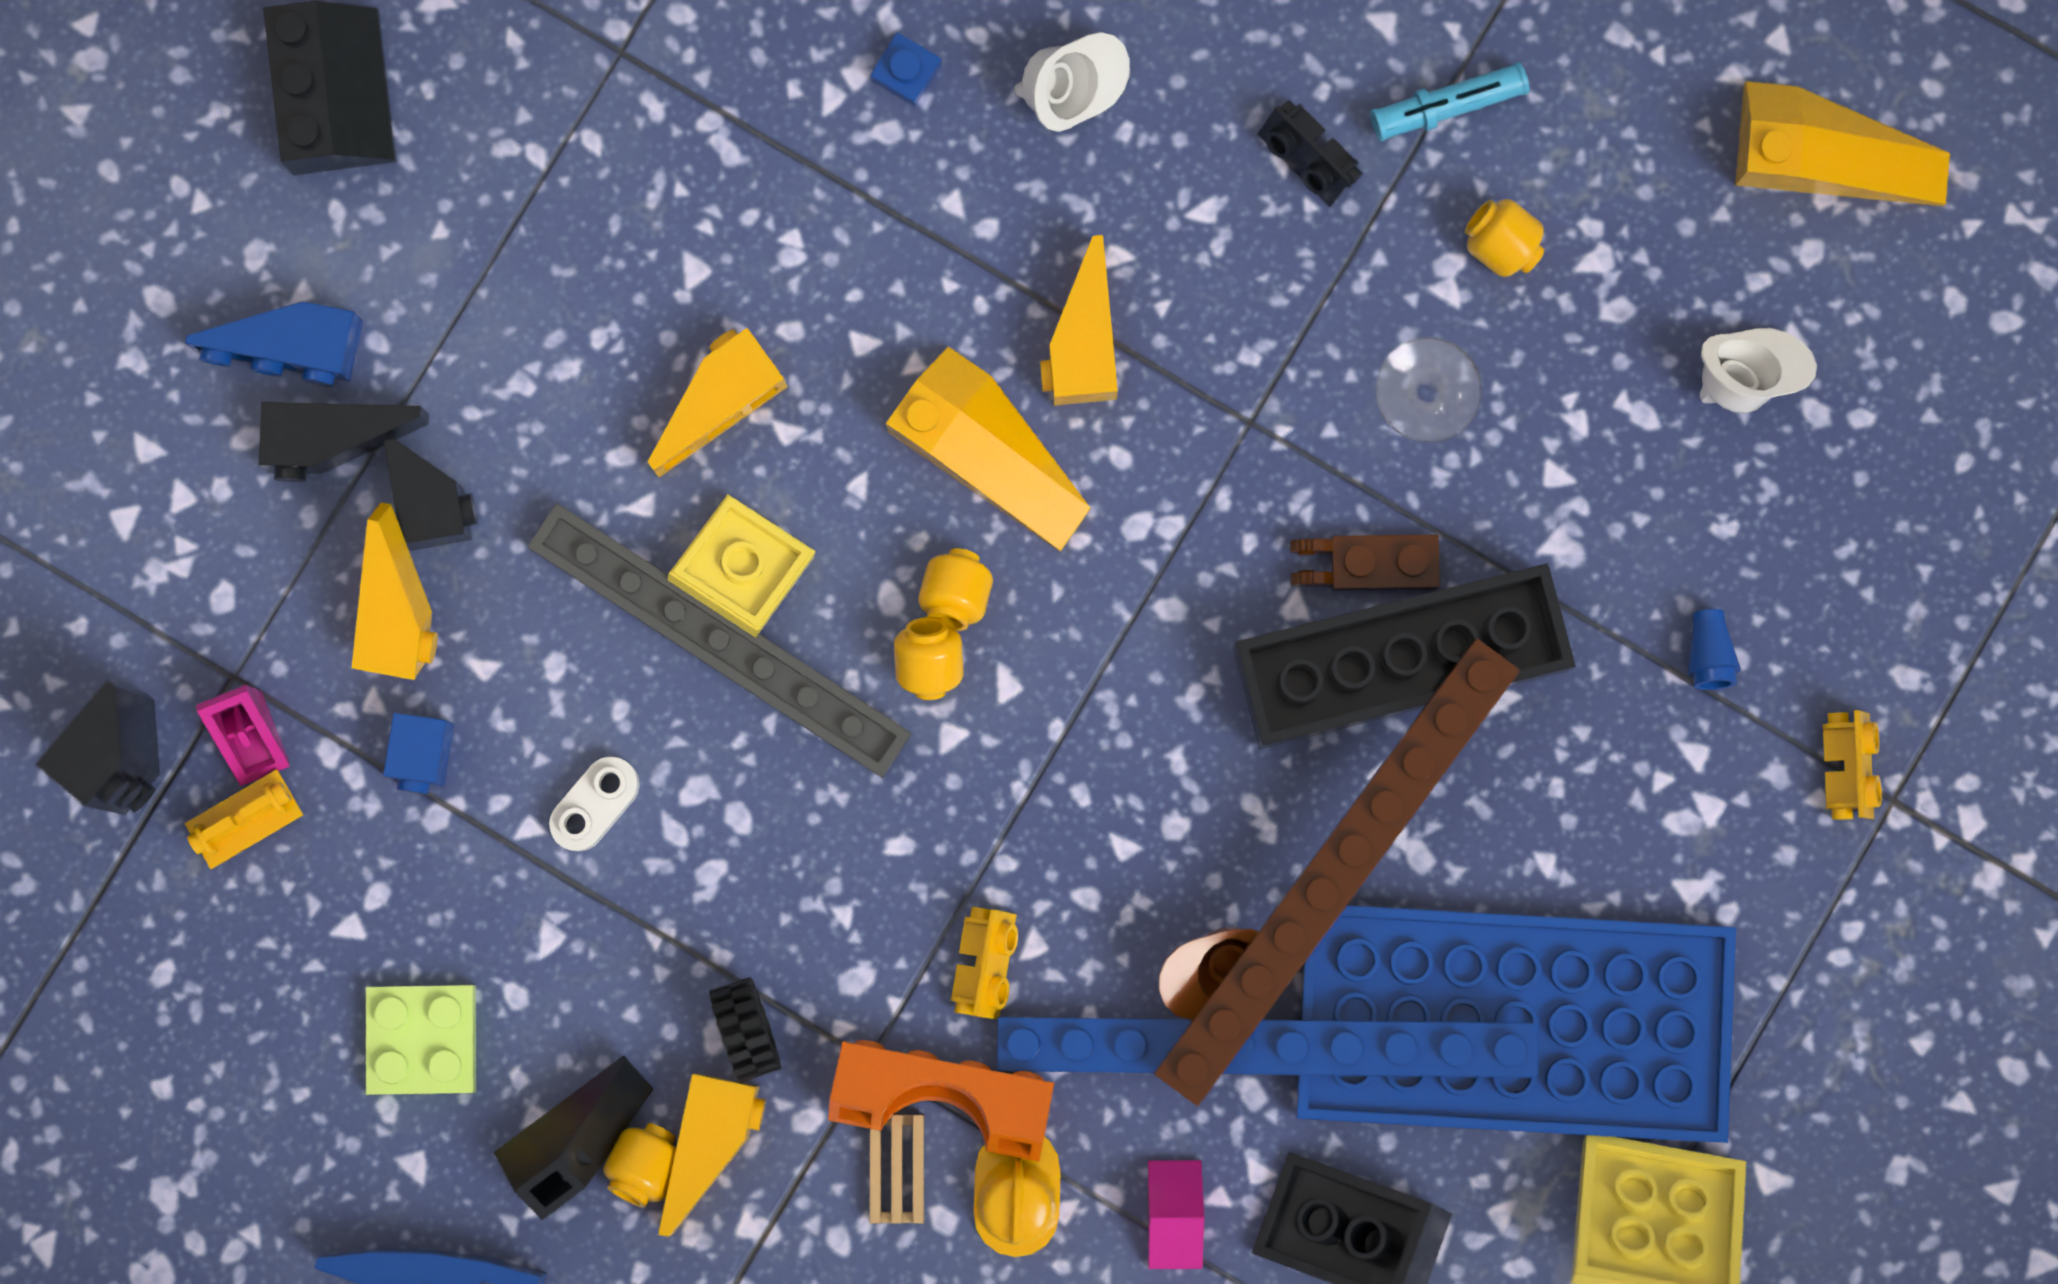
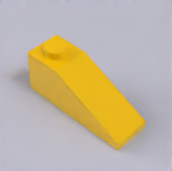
(1082, 345)
(722, 392)
(392, 605)
(711, 1134)

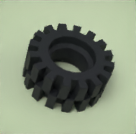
(745, 1030)

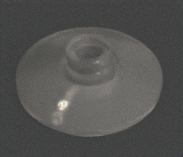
(1440, 366)

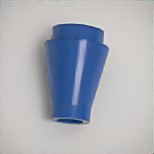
(1712, 653)

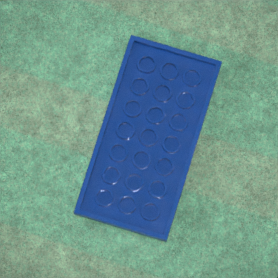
(1623, 1011)

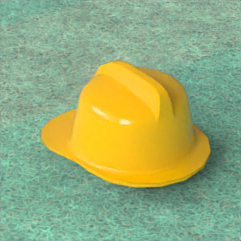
(1017, 1200)

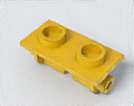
(1854, 745)
(243, 819)
(993, 939)

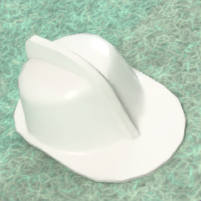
(1075, 80)
(1752, 367)

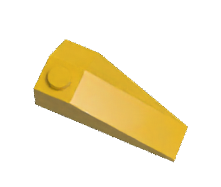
(1820, 147)
(979, 438)

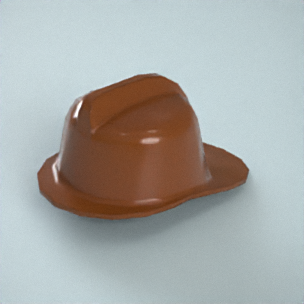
(1198, 968)

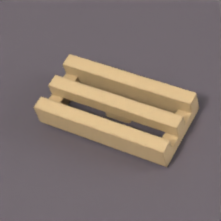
(897, 1215)

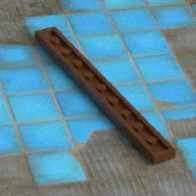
(1336, 872)

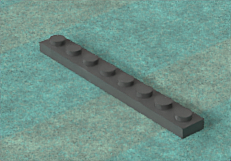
(746, 660)

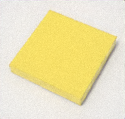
(741, 565)

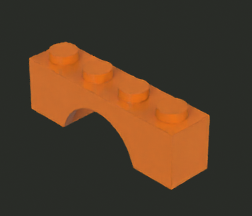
(879, 1082)

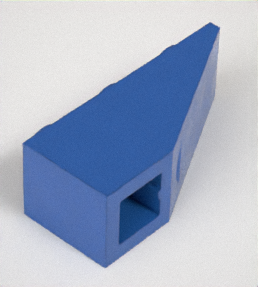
(294, 338)

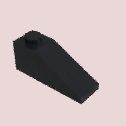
(322, 436)

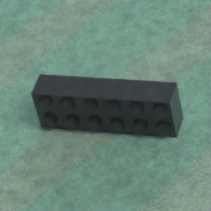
(1397, 654)

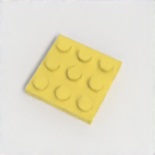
(1657, 1215)

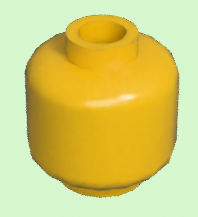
(1505, 237)
(956, 588)
(928, 658)
(641, 1165)

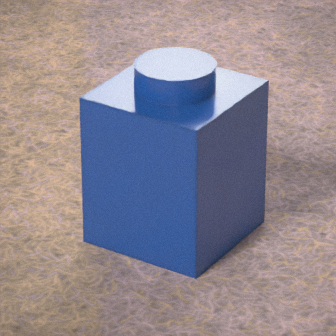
(418, 752)

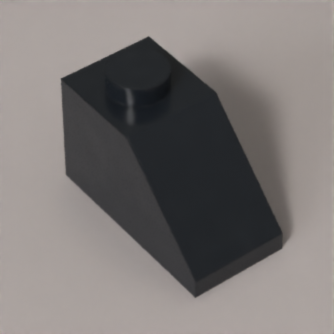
(427, 501)

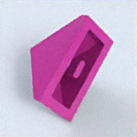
(244, 733)
(1175, 1214)

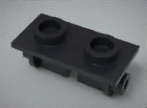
(1292, 136)

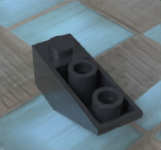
(571, 1141)

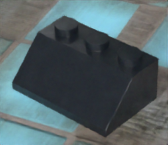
(329, 86)
(108, 751)

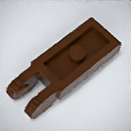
(1372, 562)

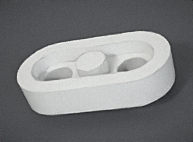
(594, 804)

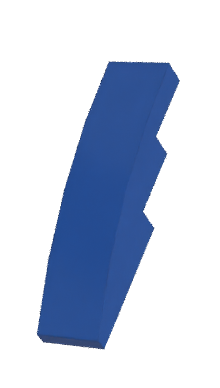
(424, 1267)

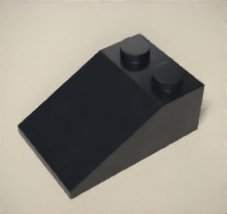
(1349, 1227)

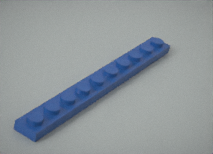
(1277, 1047)

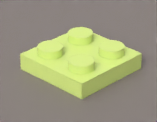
(421, 1039)

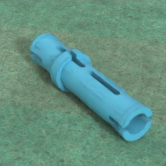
(1393, 120)

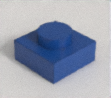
(906, 69)

